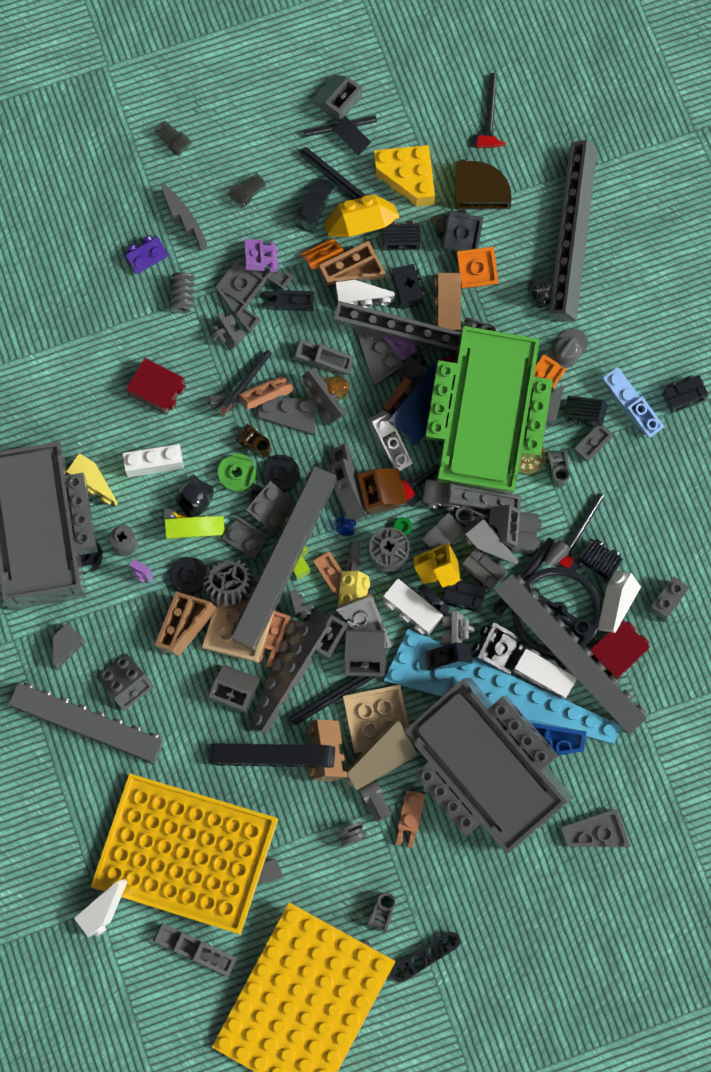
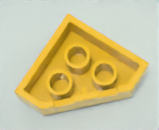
(407, 172)

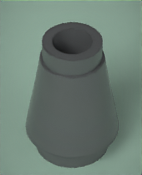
(556, 553)

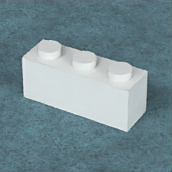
(153, 460)
(412, 608)
(545, 673)

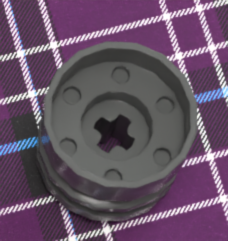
(381, 558)

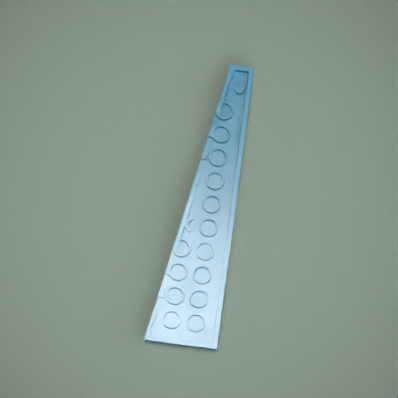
(411, 671)

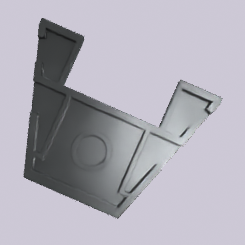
(241, 287)

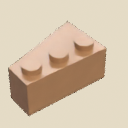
(355, 264)
(448, 300)
(183, 623)
(326, 733)

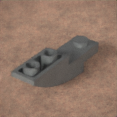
(347, 485)

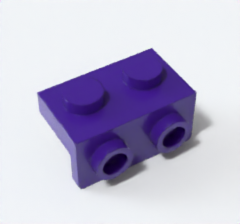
(145, 254)

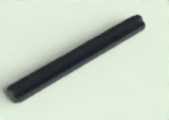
(331, 173)
(528, 570)
(329, 698)

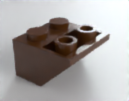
(382, 490)

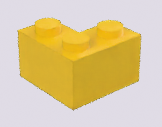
(438, 565)

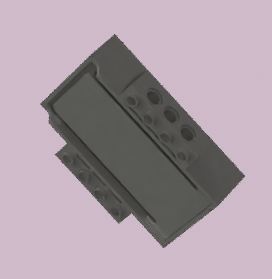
(42, 527)
(487, 765)

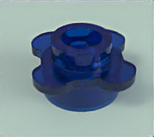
(343, 530)

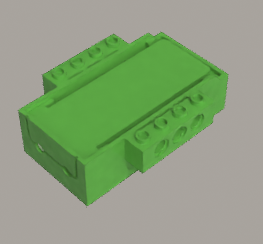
(488, 410)

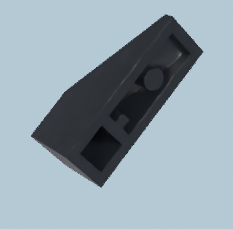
(314, 205)

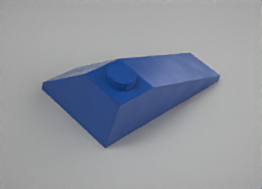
(561, 738)

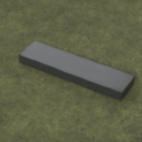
(480, 498)

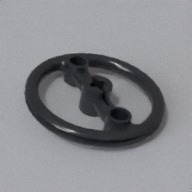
(592, 629)

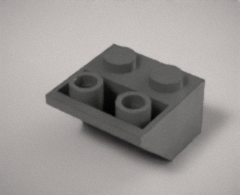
(338, 96)
(333, 639)
(365, 653)
(234, 689)

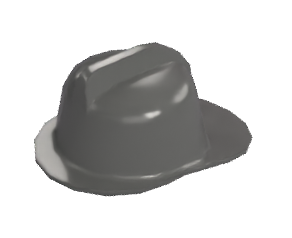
(569, 347)

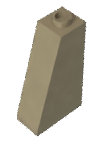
(381, 756)

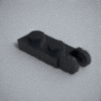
(289, 300)

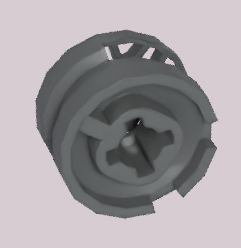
(351, 834)

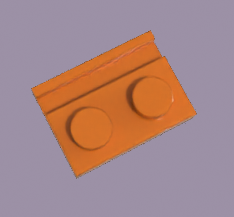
(322, 253)
(549, 369)

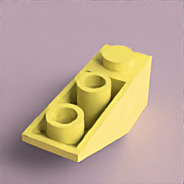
(94, 478)

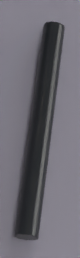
(328, 128)

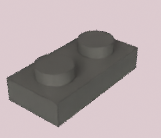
(593, 443)

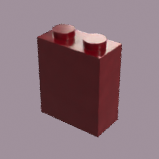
(156, 386)
(620, 649)

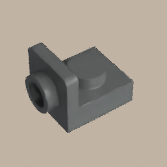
(298, 601)

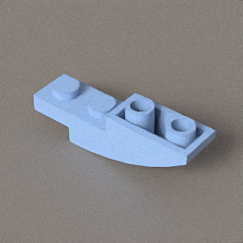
(631, 403)

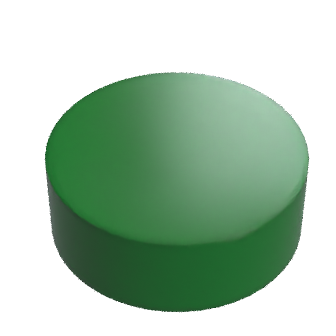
(403, 524)

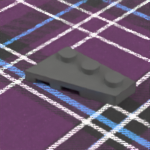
(322, 398)
(596, 831)

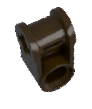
(252, 439)

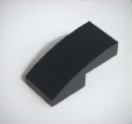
(351, 135)

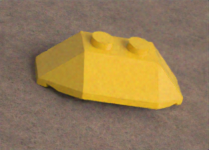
(360, 216)

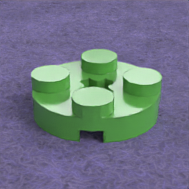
(230, 464)

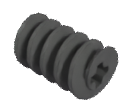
(181, 292)
(123, 540)

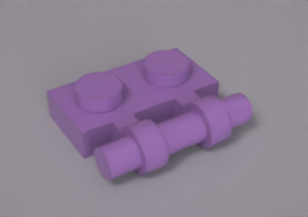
(254, 255)

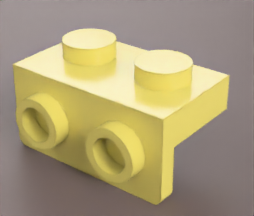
(353, 586)

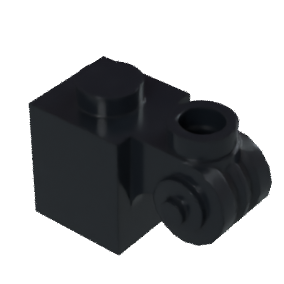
(539, 292)

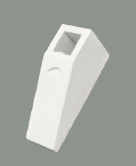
(363, 294)
(390, 440)

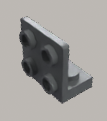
(125, 682)

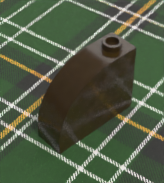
(480, 186)

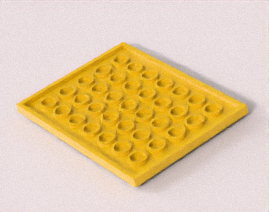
(185, 853)
(303, 998)

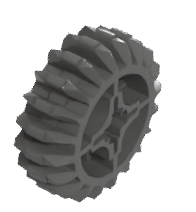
(226, 577)

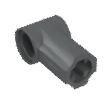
(374, 798)

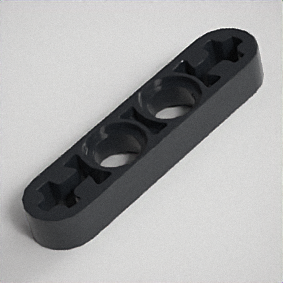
(424, 955)

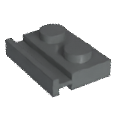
(245, 538)

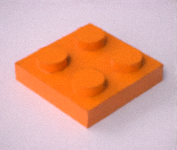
(477, 267)

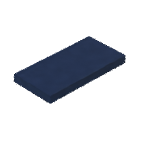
(412, 413)

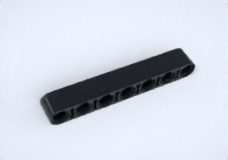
(271, 755)

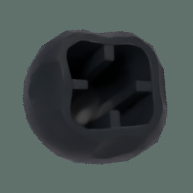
(194, 496)

